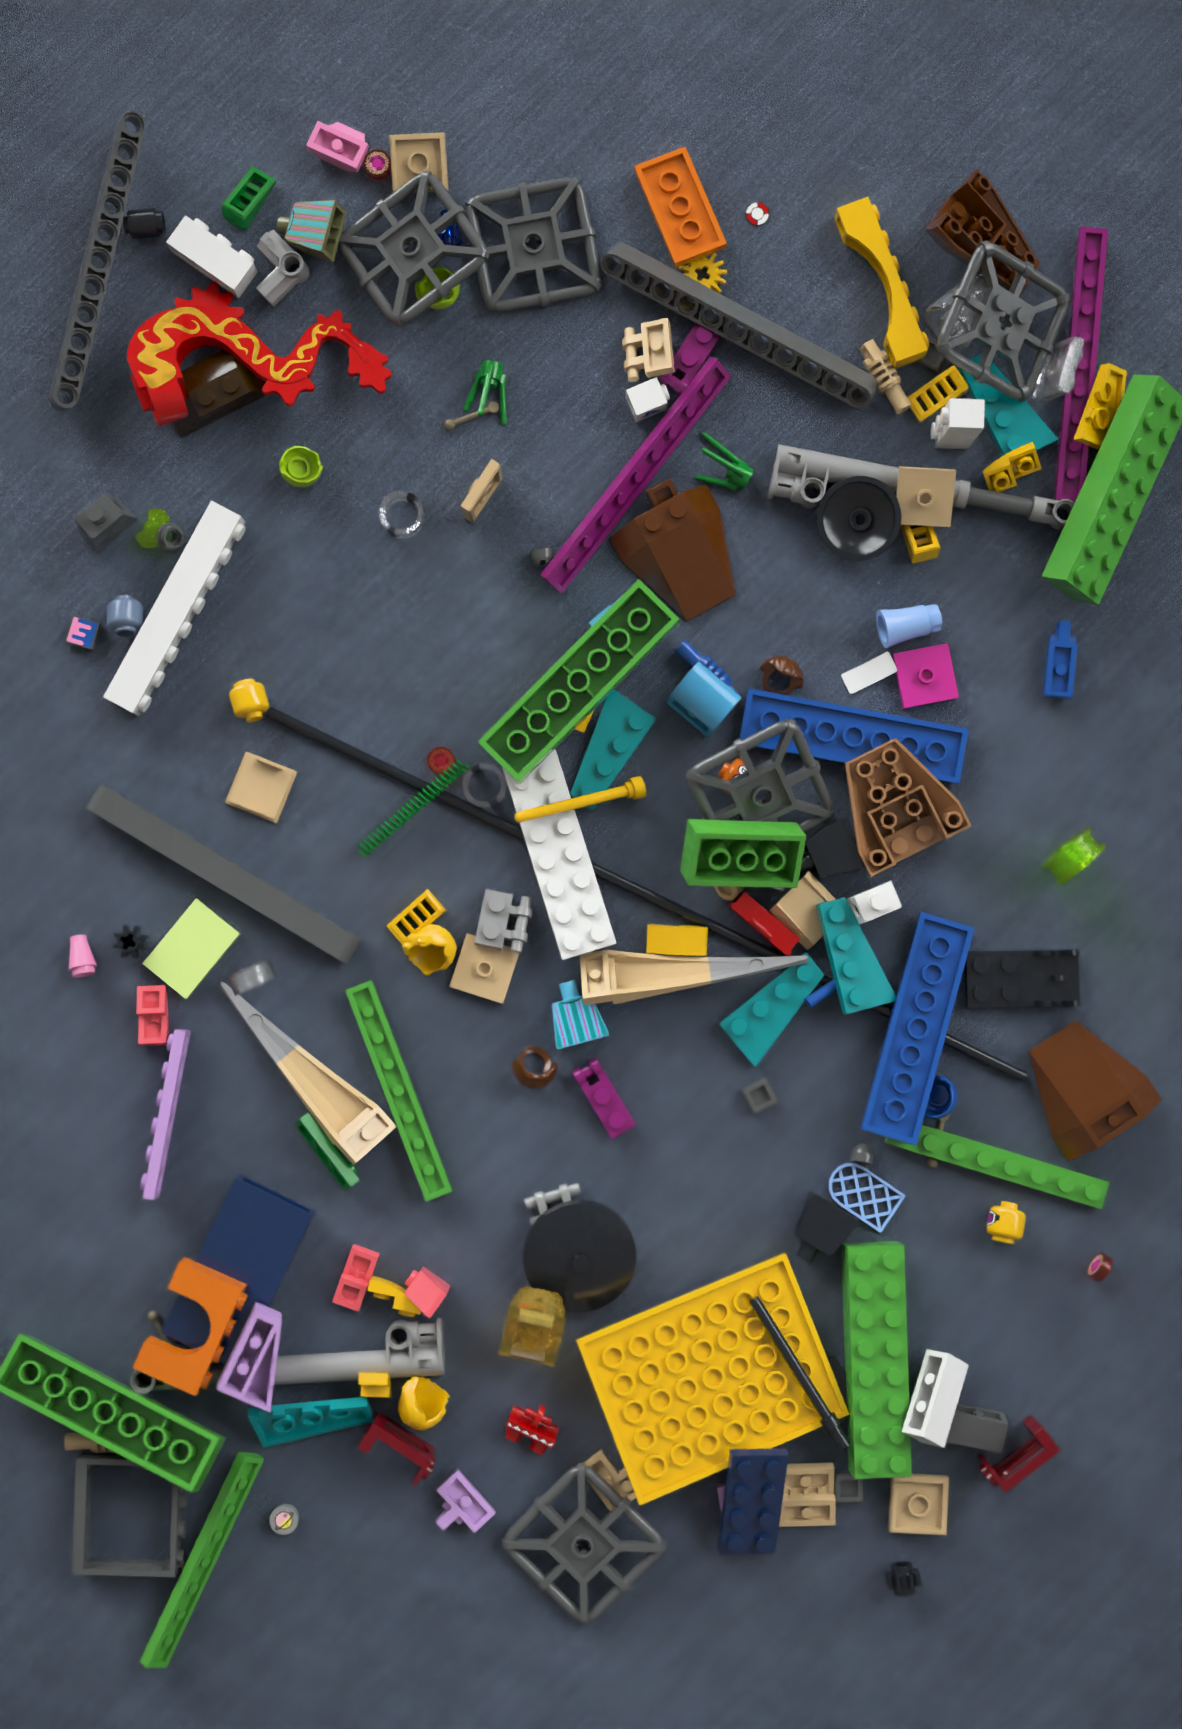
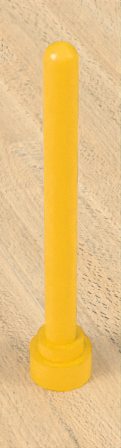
(633, 789)

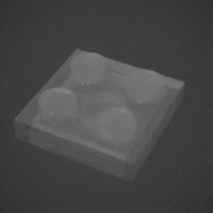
(1059, 370)

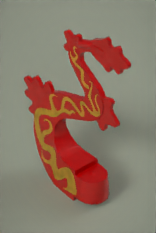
(207, 320)

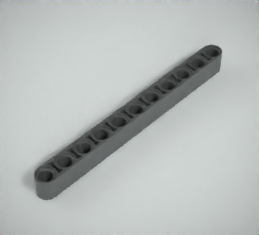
(105, 250)
(753, 325)
(223, 873)

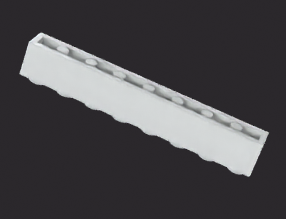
(175, 608)

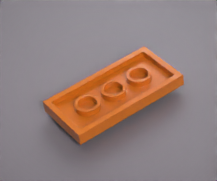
(680, 207)

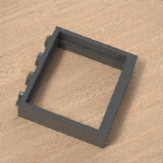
(81, 1560)

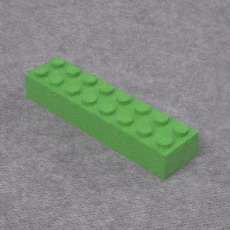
(1115, 489)
(579, 681)
(876, 1359)
(109, 1412)

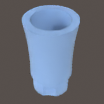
(907, 623)

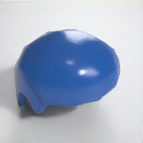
(942, 1098)

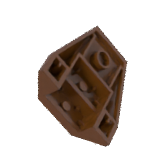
(680, 552)

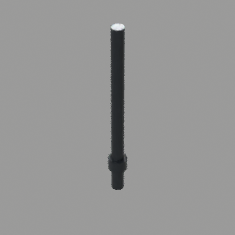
(828, 1419)

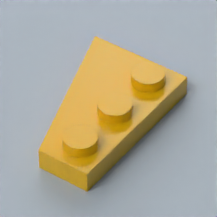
(1101, 405)

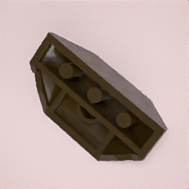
(215, 390)

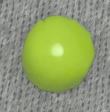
(426, 286)
(300, 466)

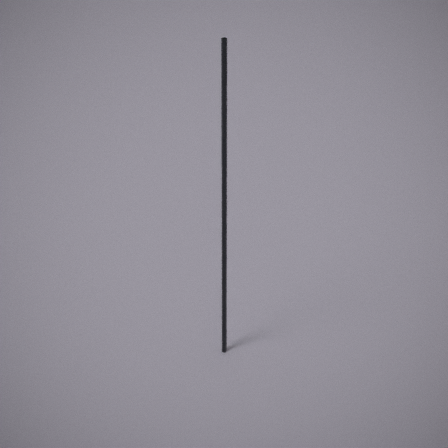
(603, 873)

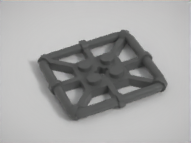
(429, 251)
(548, 255)
(986, 326)
(765, 776)
(583, 1525)

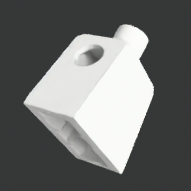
(874, 902)

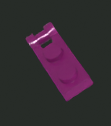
(691, 357)
(604, 1099)

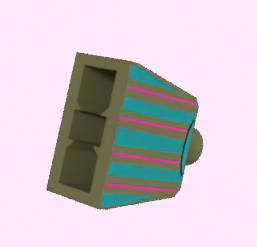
(314, 228)

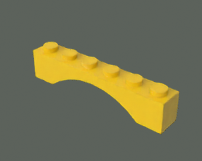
(862, 232)

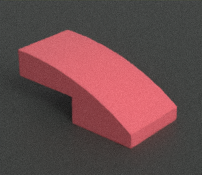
(153, 1015)
(355, 1277)

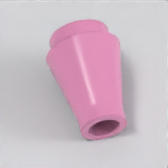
(81, 957)

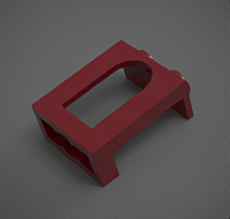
(1040, 1440)
(402, 1441)

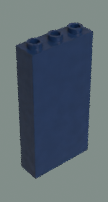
(250, 1242)

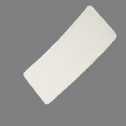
(869, 672)

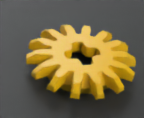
(713, 271)

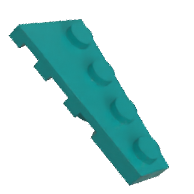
(1007, 419)
(614, 740)
(853, 964)
(768, 1011)
(308, 1419)

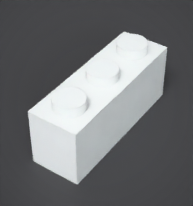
(212, 255)
(958, 423)
(935, 1398)

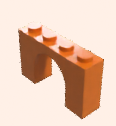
(190, 1367)

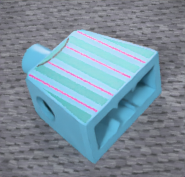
(574, 1020)

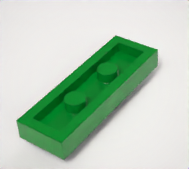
(342, 1171)

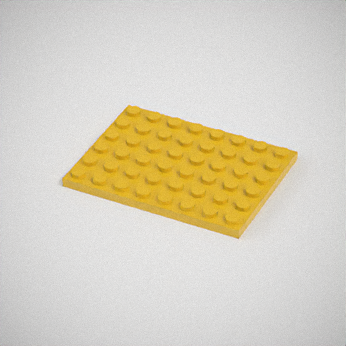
(708, 1378)

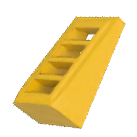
(957, 381)
(923, 548)
(435, 904)

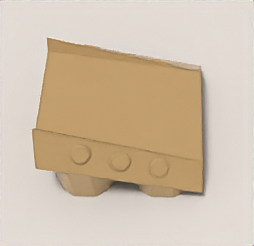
(798, 909)

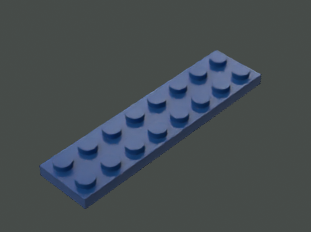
(847, 732)
(917, 1028)

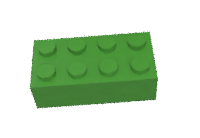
(742, 853)

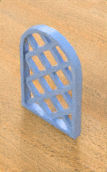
(871, 1187)

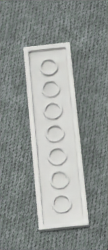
(562, 863)

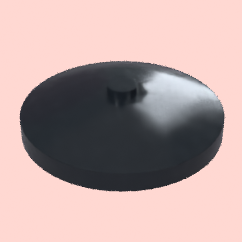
(580, 1254)

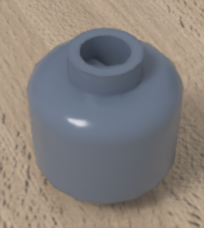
(125, 616)

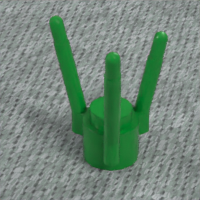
(489, 377)
(738, 471)

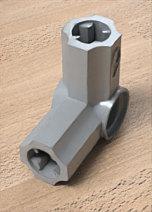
(280, 280)

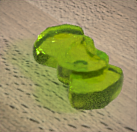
(147, 537)

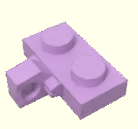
(462, 1503)

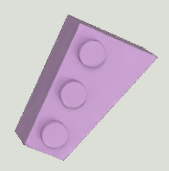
(252, 1362)

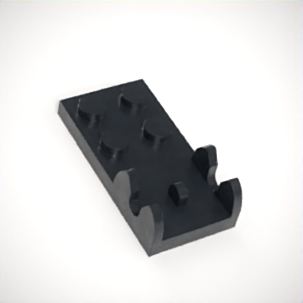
(1022, 978)

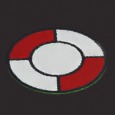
(757, 213)

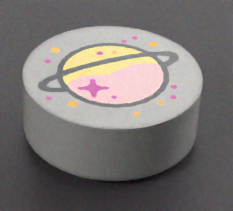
(284, 1519)

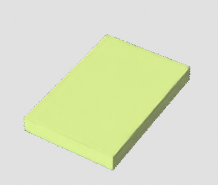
(191, 948)

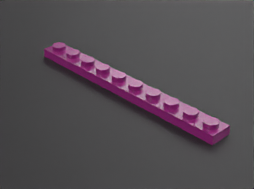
(1084, 324)
(636, 475)

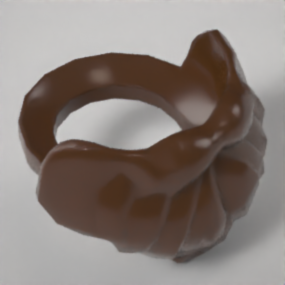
(785, 666)
(530, 1079)

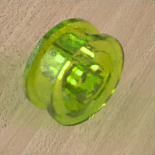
(1073, 856)

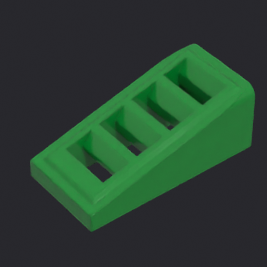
(238, 212)

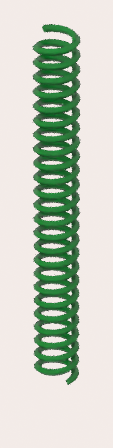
(387, 833)

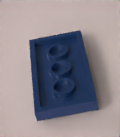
(752, 1501)

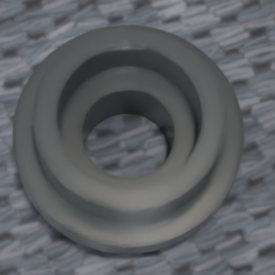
(177, 536)

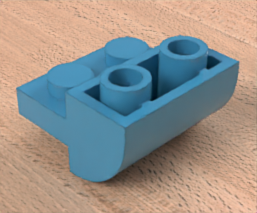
(703, 699)

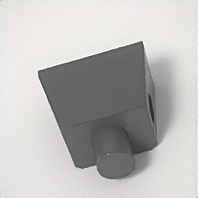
(104, 521)

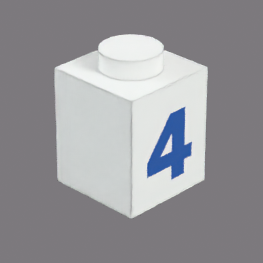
(647, 399)

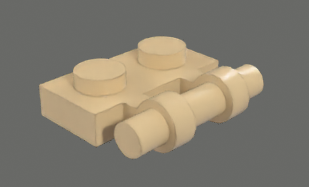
(657, 350)

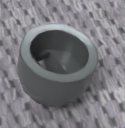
(541, 554)
(862, 1154)

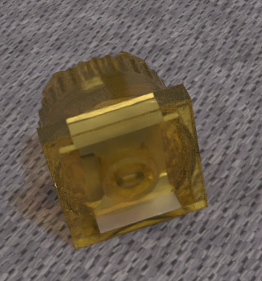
(534, 1326)

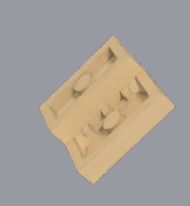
(808, 1495)

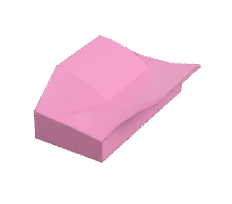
(338, 145)

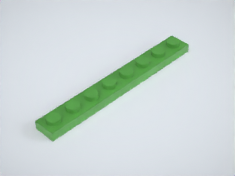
(399, 1090)
(1008, 1166)
(202, 1560)

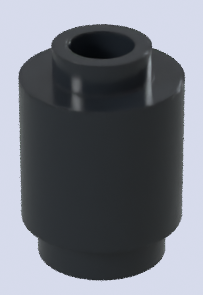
(144, 223)

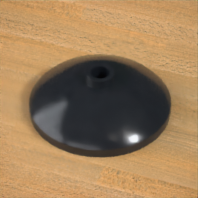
(840, 511)

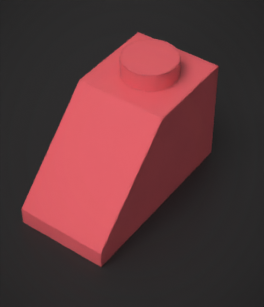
(426, 1290)

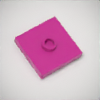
(925, 676)

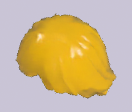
(430, 949)
(422, 1403)

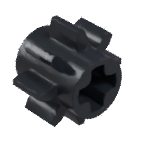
(124, 945)
(903, 1578)

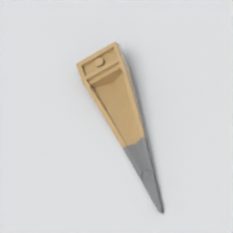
(634, 976)
(340, 1110)

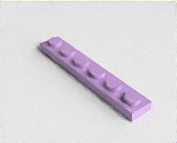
(162, 1126)

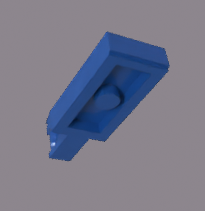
(1060, 663)

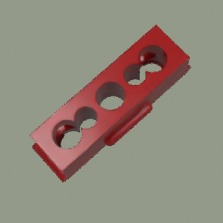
(764, 923)

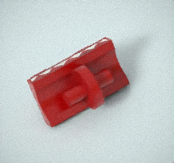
(532, 1425)

